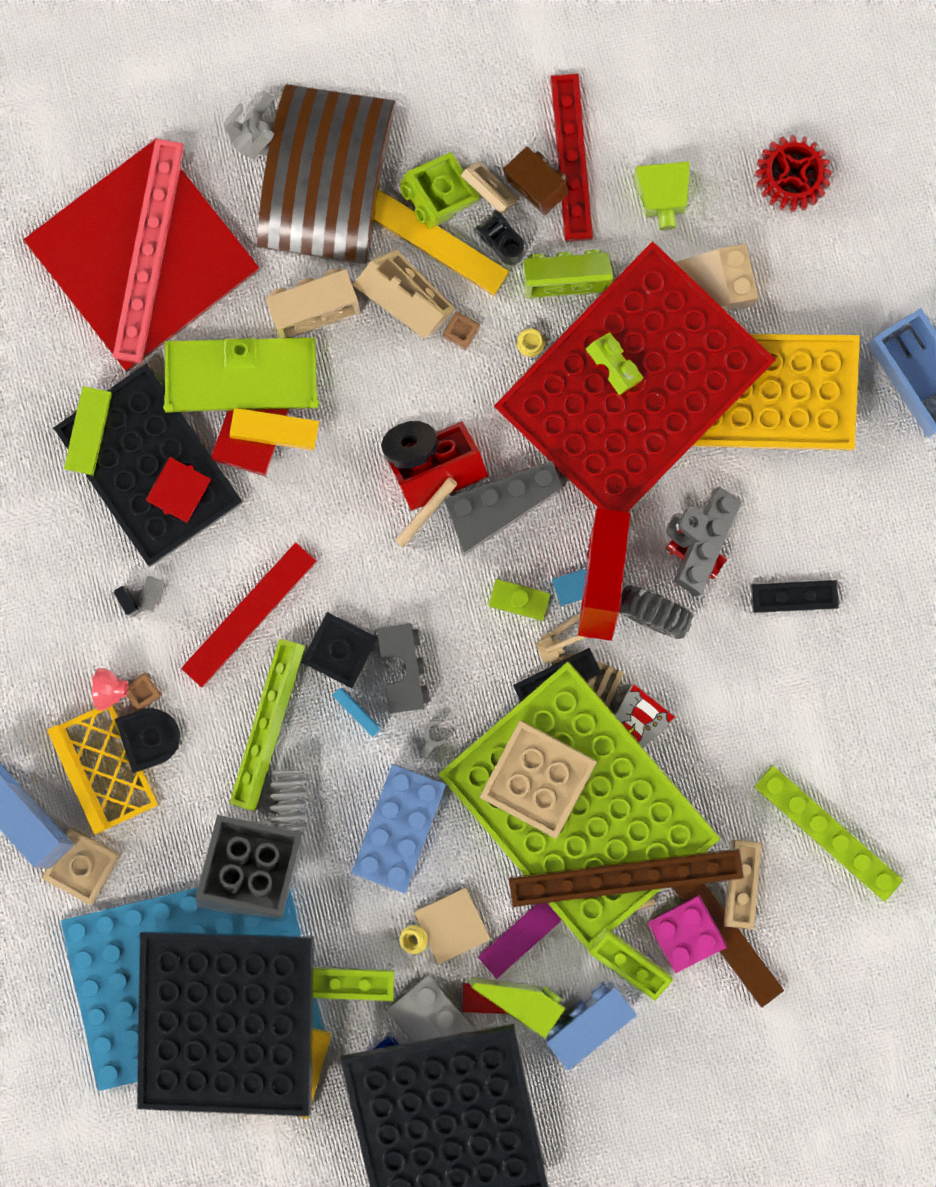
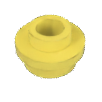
(407, 942)

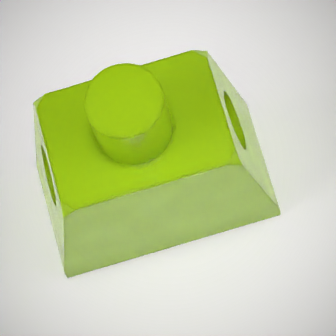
(663, 191)

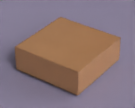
(461, 330)
(143, 692)

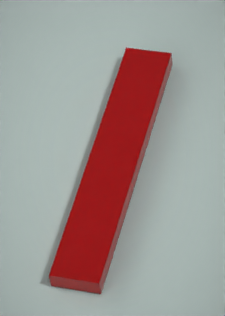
(571, 156)
(248, 615)

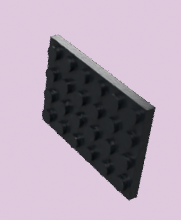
(132, 456)

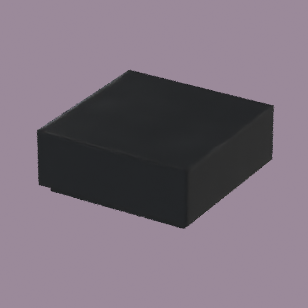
(126, 601)

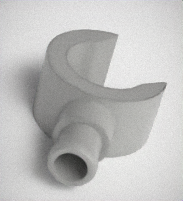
(430, 745)

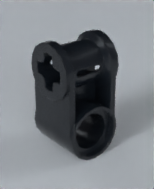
(498, 234)

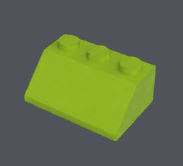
(566, 274)

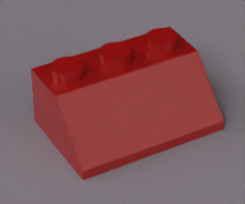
(455, 458)

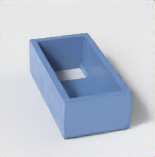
(914, 376)
(29, 825)

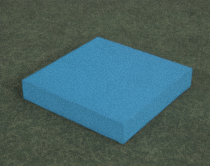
(357, 712)

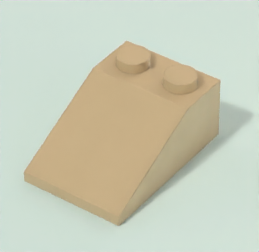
(724, 276)

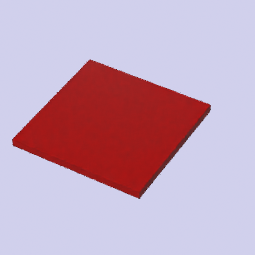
(93, 244)

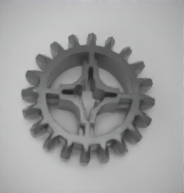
(655, 612)

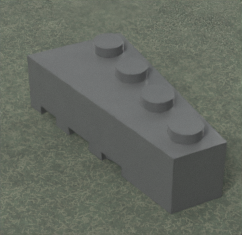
(494, 506)

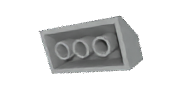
(428, 1012)

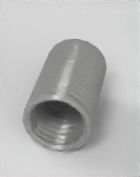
(150, 593)

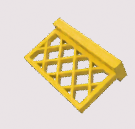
(80, 781)

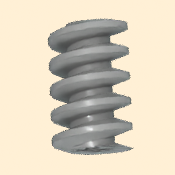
(288, 799)

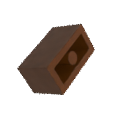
(536, 180)

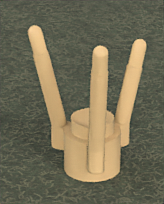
(552, 648)

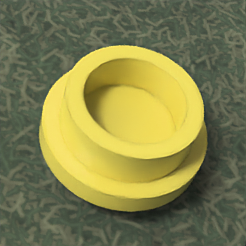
(530, 342)

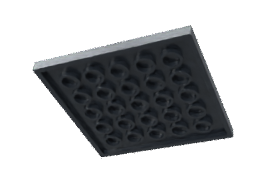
(225, 1023)
(446, 1112)

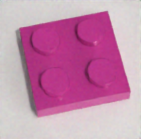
(687, 933)

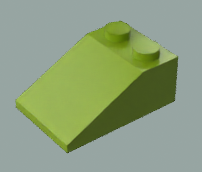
(526, 1002)

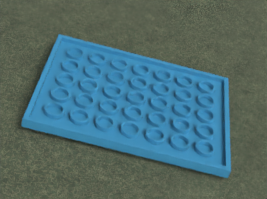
(105, 968)

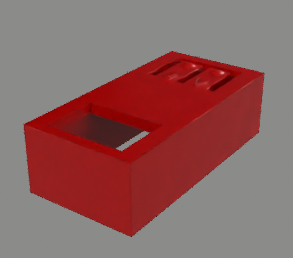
(604, 574)

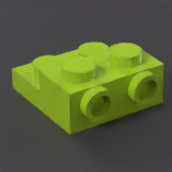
(438, 190)

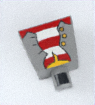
(642, 715)

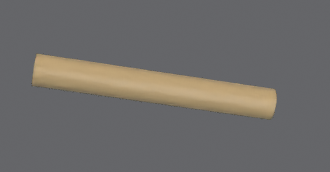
(426, 512)

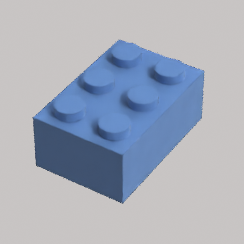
(589, 1024)

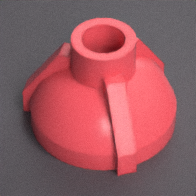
(107, 689)

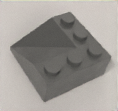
(248, 868)

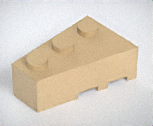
(404, 293)

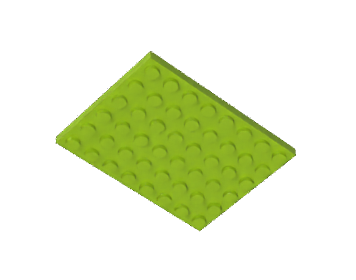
(620, 817)

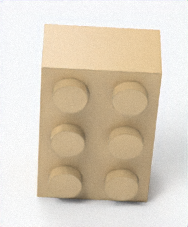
(313, 303)

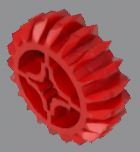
(799, 184)

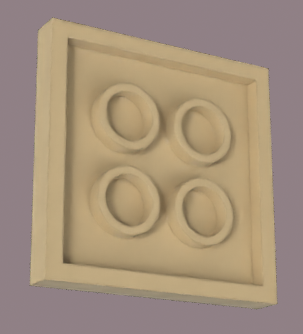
(538, 779)

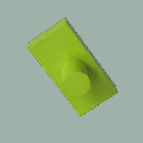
(519, 600)

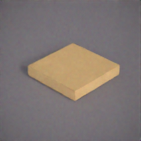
(83, 867)
(452, 925)

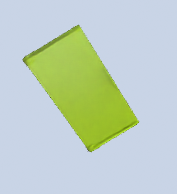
(240, 374)

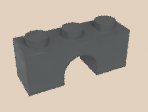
(408, 693)

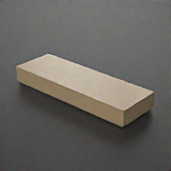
(742, 893)

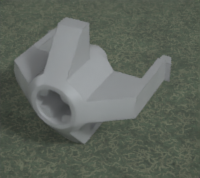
(253, 135)

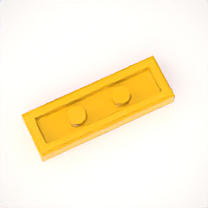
(274, 429)

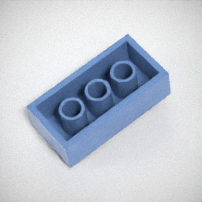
(398, 828)

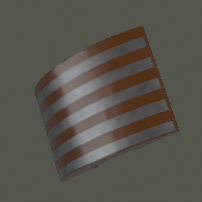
(324, 173)

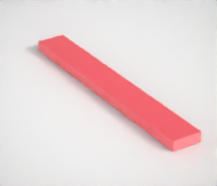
(148, 251)

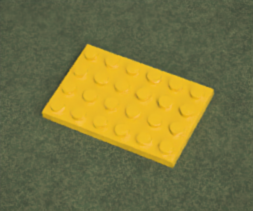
(799, 401)

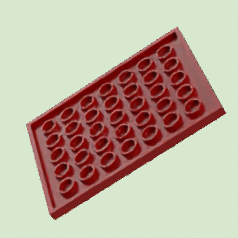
(692, 370)

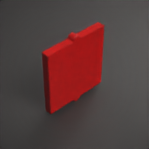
(178, 490)

